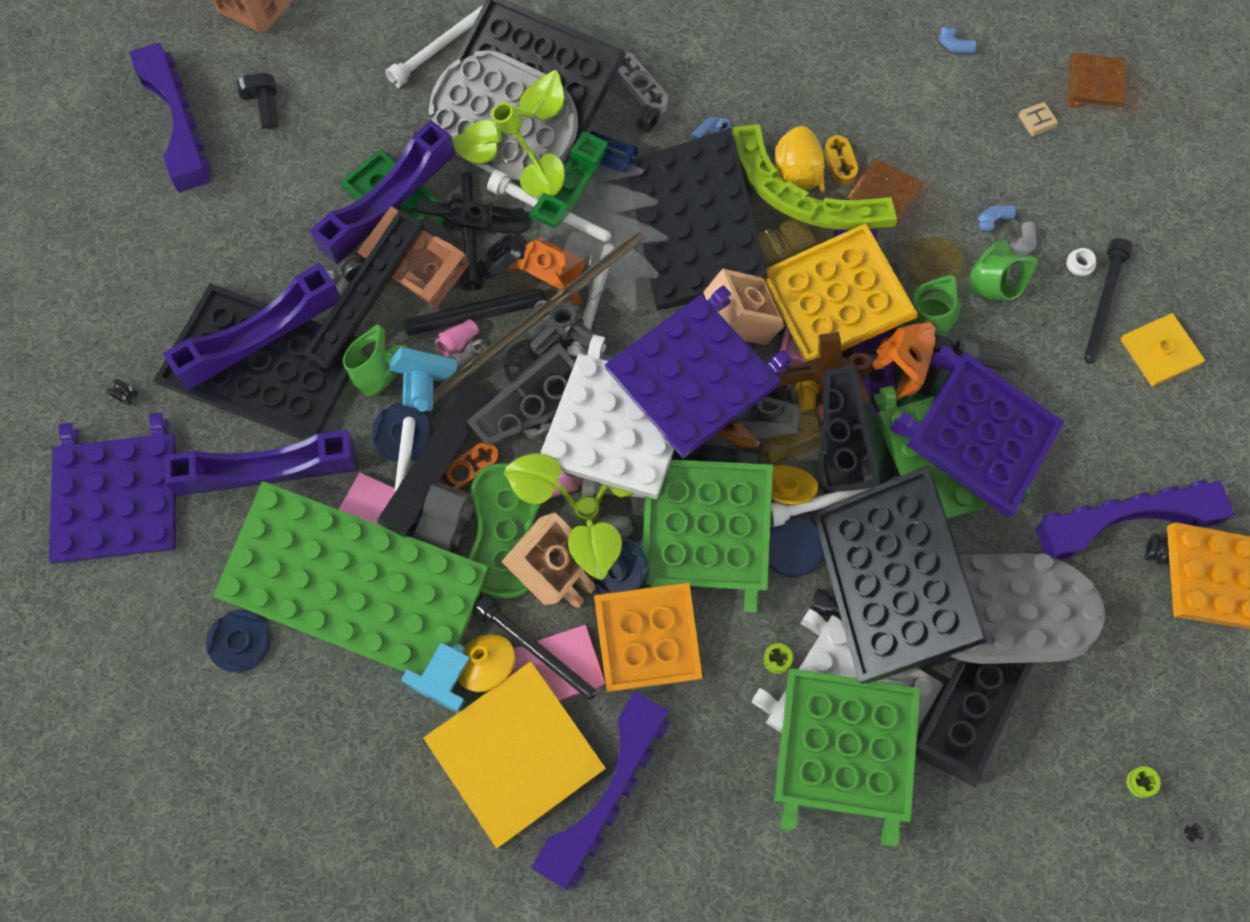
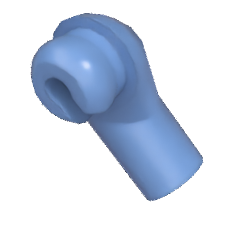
(955, 45)
(710, 126)
(995, 213)

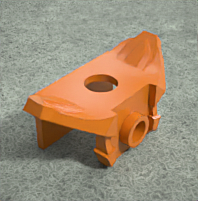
(548, 264)
(896, 348)

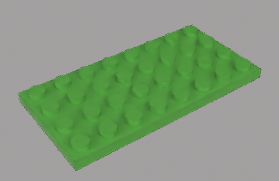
(349, 580)

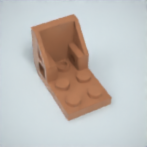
(253, 13)
(429, 266)

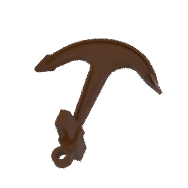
(828, 357)

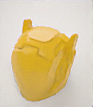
(800, 159)

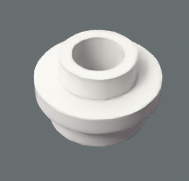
(1084, 255)

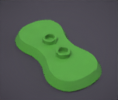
(501, 525)

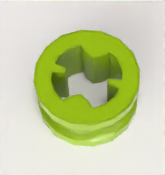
(783, 650)
(1140, 791)

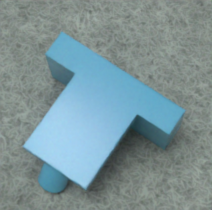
(418, 372)
(441, 677)

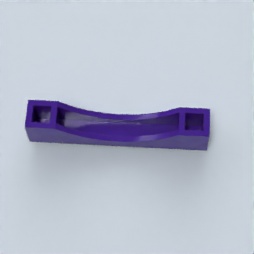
(183, 155)
(347, 227)
(208, 355)
(208, 472)
(1198, 505)
(566, 851)

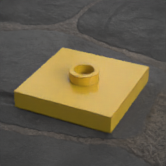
(1162, 349)

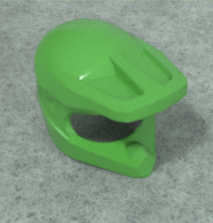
(991, 273)
(937, 307)
(370, 373)

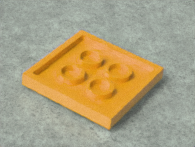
(1210, 575)
(648, 636)

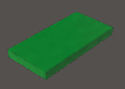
(372, 172)

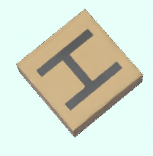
(1038, 119)

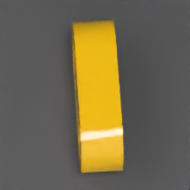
(835, 161)

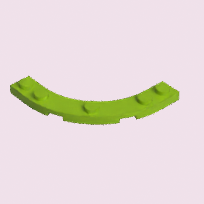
(795, 201)

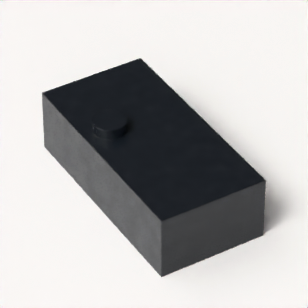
(971, 717)

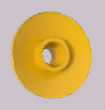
(792, 485)
(492, 668)

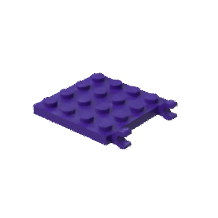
(695, 373)
(982, 432)
(111, 496)

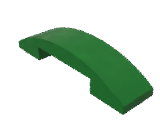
(578, 172)

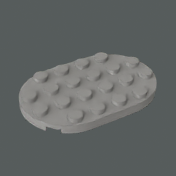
(480, 82)
(1031, 608)

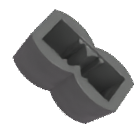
(444, 517)

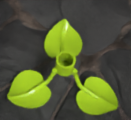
(480, 139)
(590, 545)

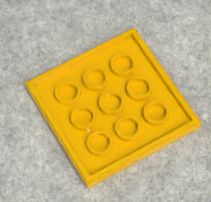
(840, 289)
(514, 754)

